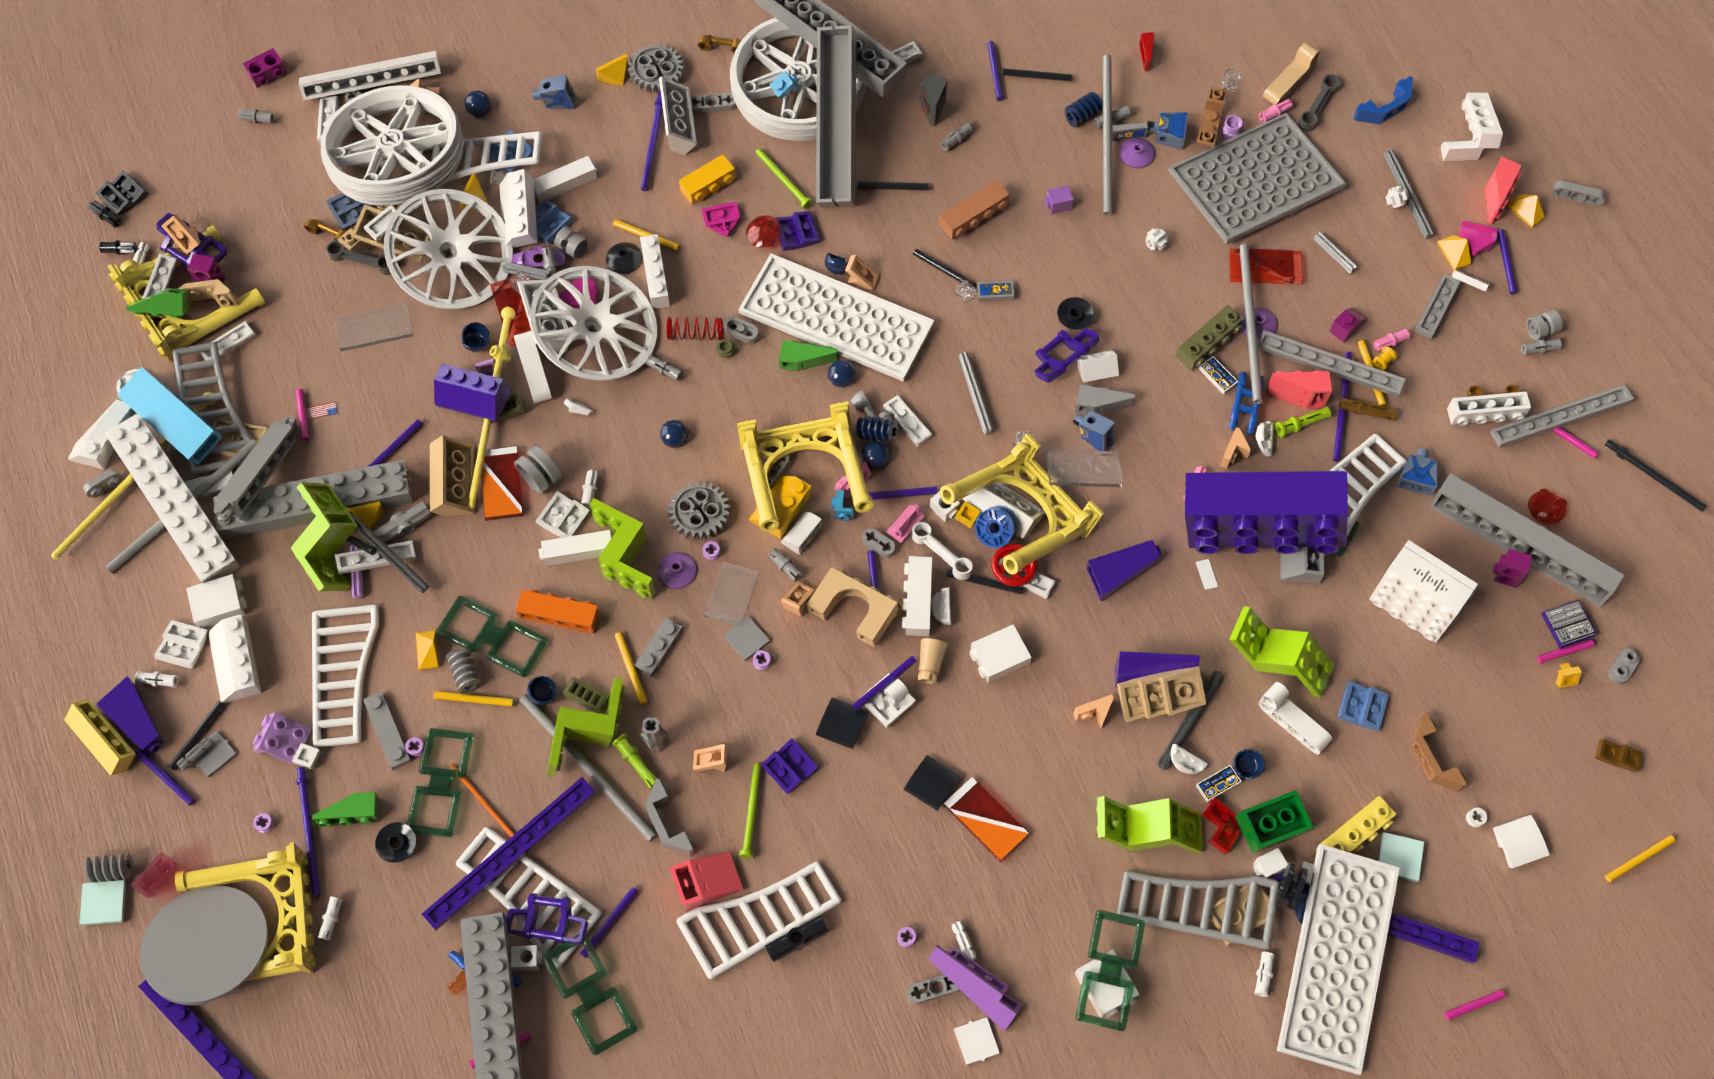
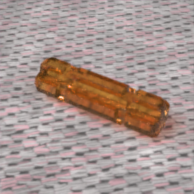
(455, 986)

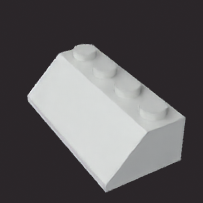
(678, 116)
(518, 208)
(528, 290)
(1027, 512)
(234, 659)

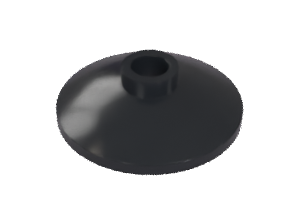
(627, 263)
(1078, 307)
(389, 836)

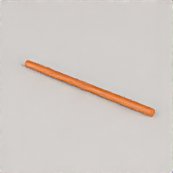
(484, 803)

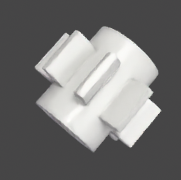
(1397, 196)
(1156, 239)

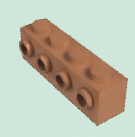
(974, 210)

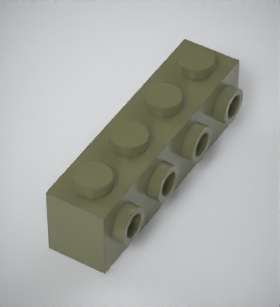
(1210, 337)

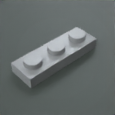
(658, 647)

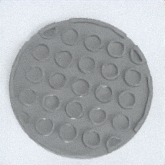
(204, 945)

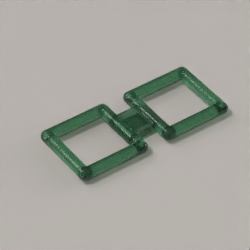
(491, 636)
(440, 782)
(1110, 970)
(589, 995)

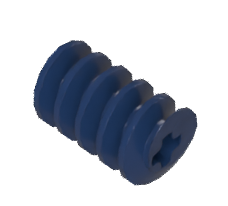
(1083, 108)
(876, 429)

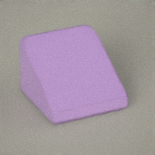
(485, 366)

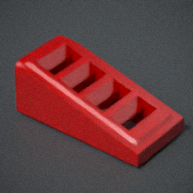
(1146, 48)

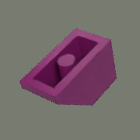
(1347, 324)

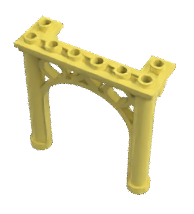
(173, 336)
(798, 438)
(1022, 461)
(277, 862)

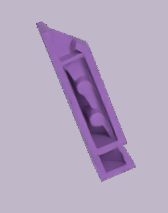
(977, 984)

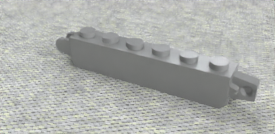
(255, 470)

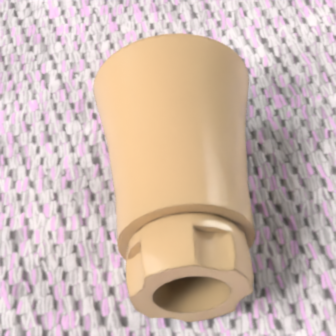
(930, 660)

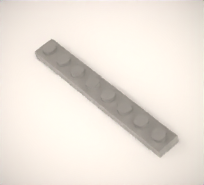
(1330, 362)
(1561, 416)

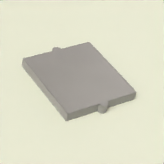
(746, 638)
(216, 756)

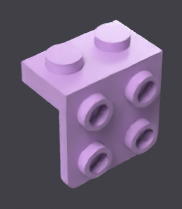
(280, 737)

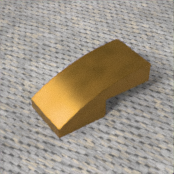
(1618, 756)

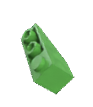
(169, 302)
(801, 356)
(352, 809)

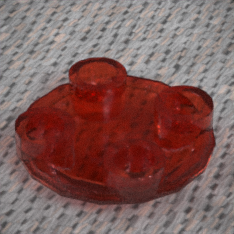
(763, 231)
(1547, 507)

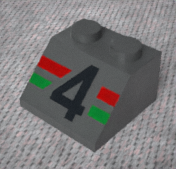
(933, 96)

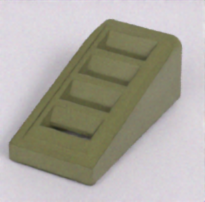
(514, 411)
(588, 689)

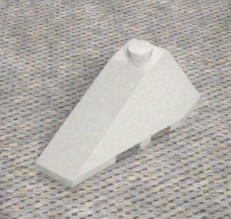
(94, 447)

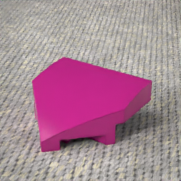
(721, 217)
(1478, 236)
(569, 299)

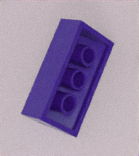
(470, 392)
(1139, 664)

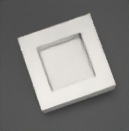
(306, 756)

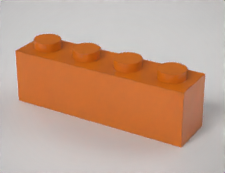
(557, 611)

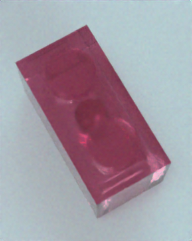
(155, 875)

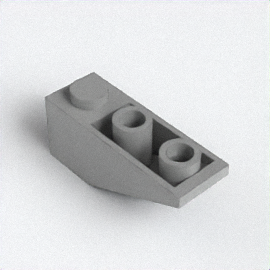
(1101, 399)

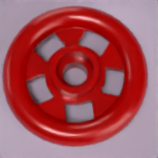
(1015, 580)

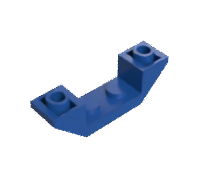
(1372, 114)

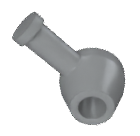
(860, 402)

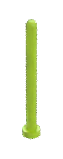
(806, 202)
(746, 853)

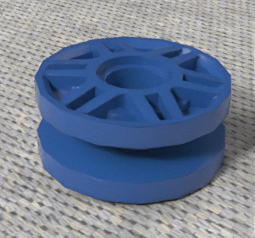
(989, 534)

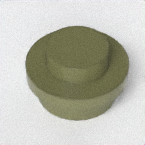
(725, 348)

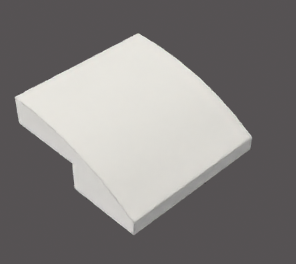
(562, 515)
(181, 644)
(1521, 841)

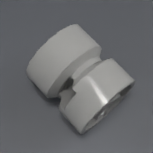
(571, 242)
(1544, 324)

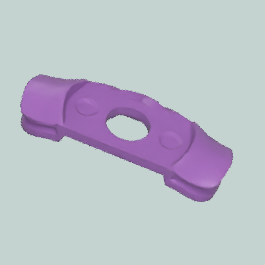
(527, 257)

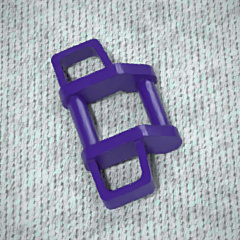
(205, 244)
(1073, 344)
(532, 913)

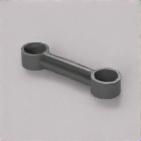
(1319, 102)
(357, 257)

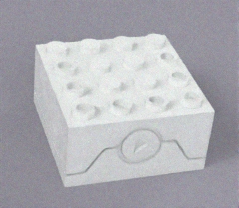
(1422, 591)

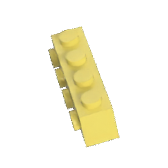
(100, 737)
(1362, 827)

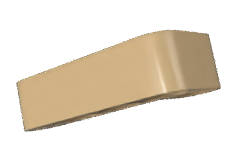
(1293, 75)

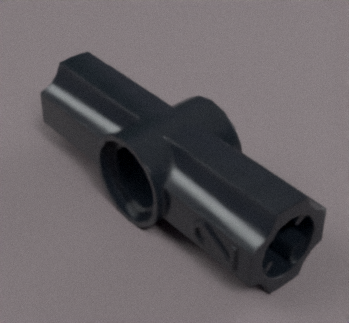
(809, 932)

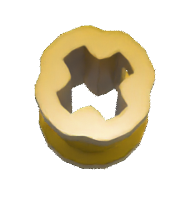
(1384, 358)

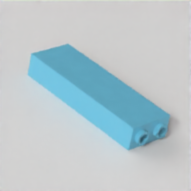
(169, 415)

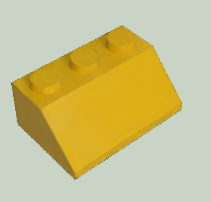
(789, 498)

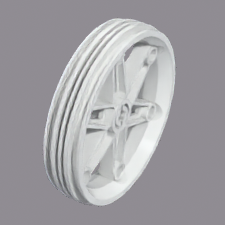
(757, 44)
(391, 144)

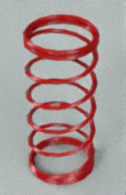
(719, 321)

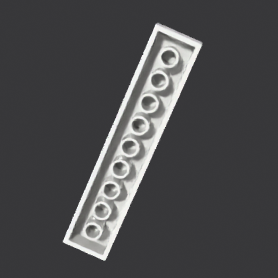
(172, 499)

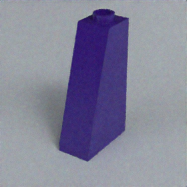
(1117, 569)
(131, 714)

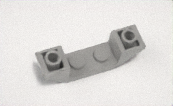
(678, 843)

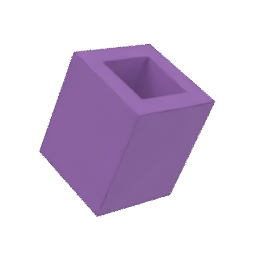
(1059, 199)

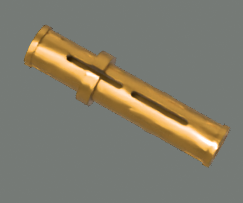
(1361, 407)

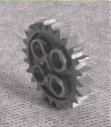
(646, 74)
(713, 501)

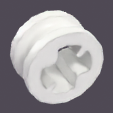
(1477, 811)

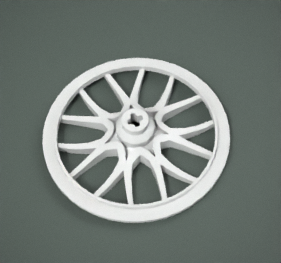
(446, 241)
(596, 318)

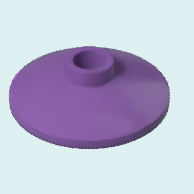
(1136, 158)
(1268, 322)
(676, 578)

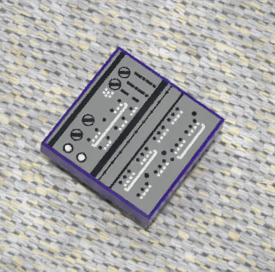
(1569, 624)

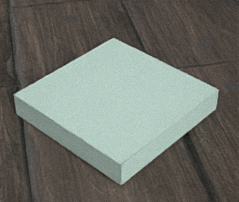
(1402, 853)
(103, 903)

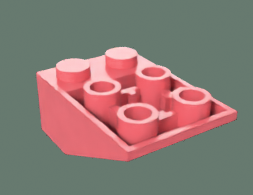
(1501, 187)
(1301, 388)
(706, 879)

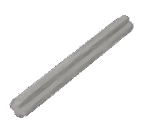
(975, 393)

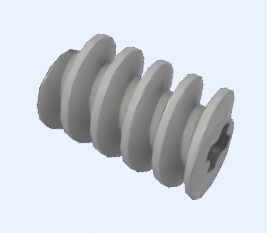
(463, 670)
(107, 869)

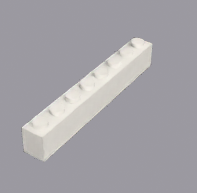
(369, 75)

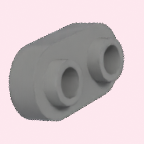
(742, 329)
(102, 482)
(1623, 664)

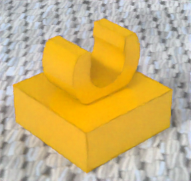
(967, 514)
(1568, 676)

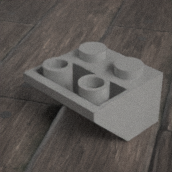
(1302, 566)

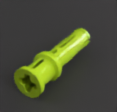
(1294, 424)
(630, 754)

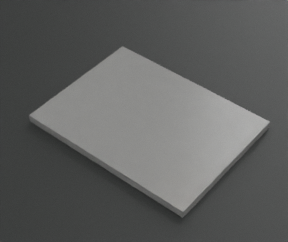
(1256, 178)

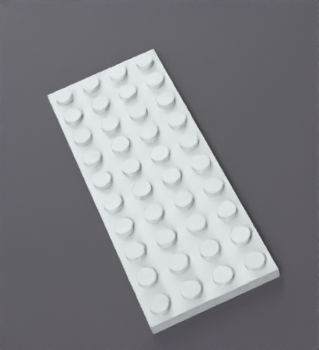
(836, 316)
(1338, 960)

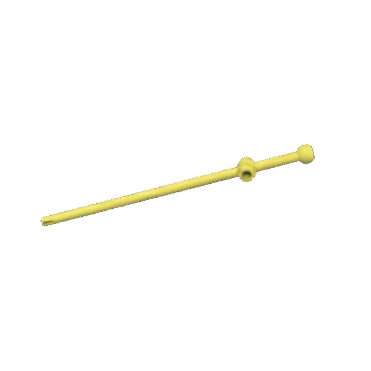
(501, 355)
(112, 497)

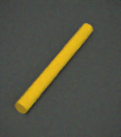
(674, 246)
(1367, 360)
(631, 668)
(473, 698)
(1640, 858)

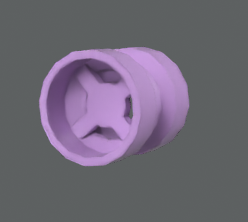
(1232, 126)

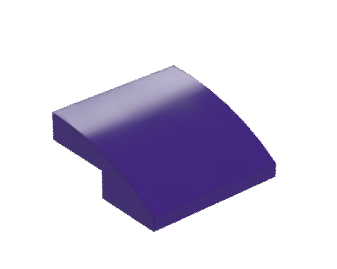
(797, 231)
(790, 766)

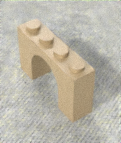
(837, 586)

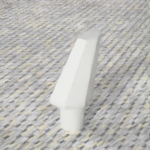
(576, 407)

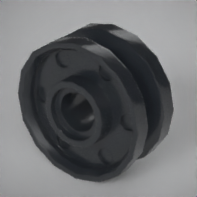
(1291, 886)

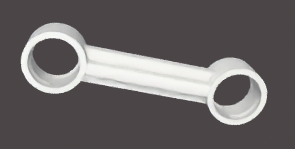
(942, 551)

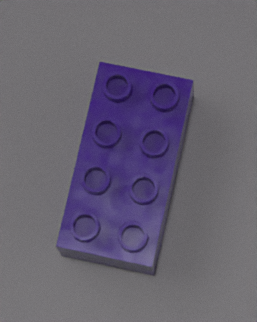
(1266, 511)

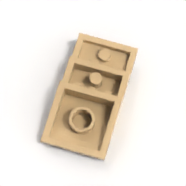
(1161, 694)

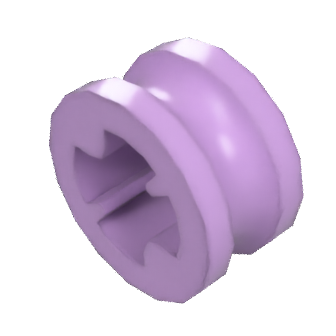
(711, 544)
(759, 654)
(416, 741)
(269, 826)
(909, 943)

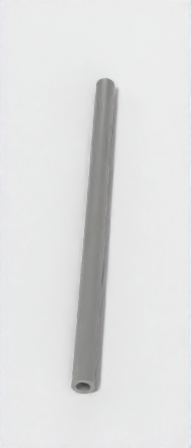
(1107, 136)
(1250, 324)
(197, 493)
(591, 771)

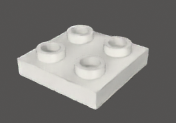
(890, 702)

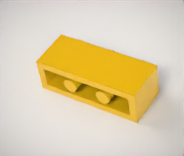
(707, 179)

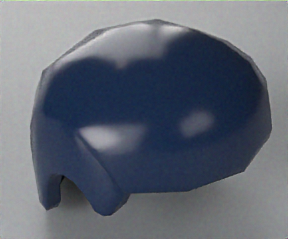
(477, 103)
(835, 264)
(475, 337)
(841, 373)
(674, 433)
(875, 455)
(541, 690)
(1248, 764)

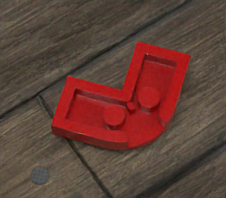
(1227, 826)

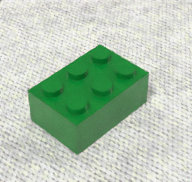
(1274, 822)

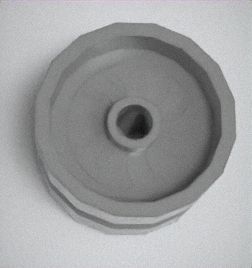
(537, 469)

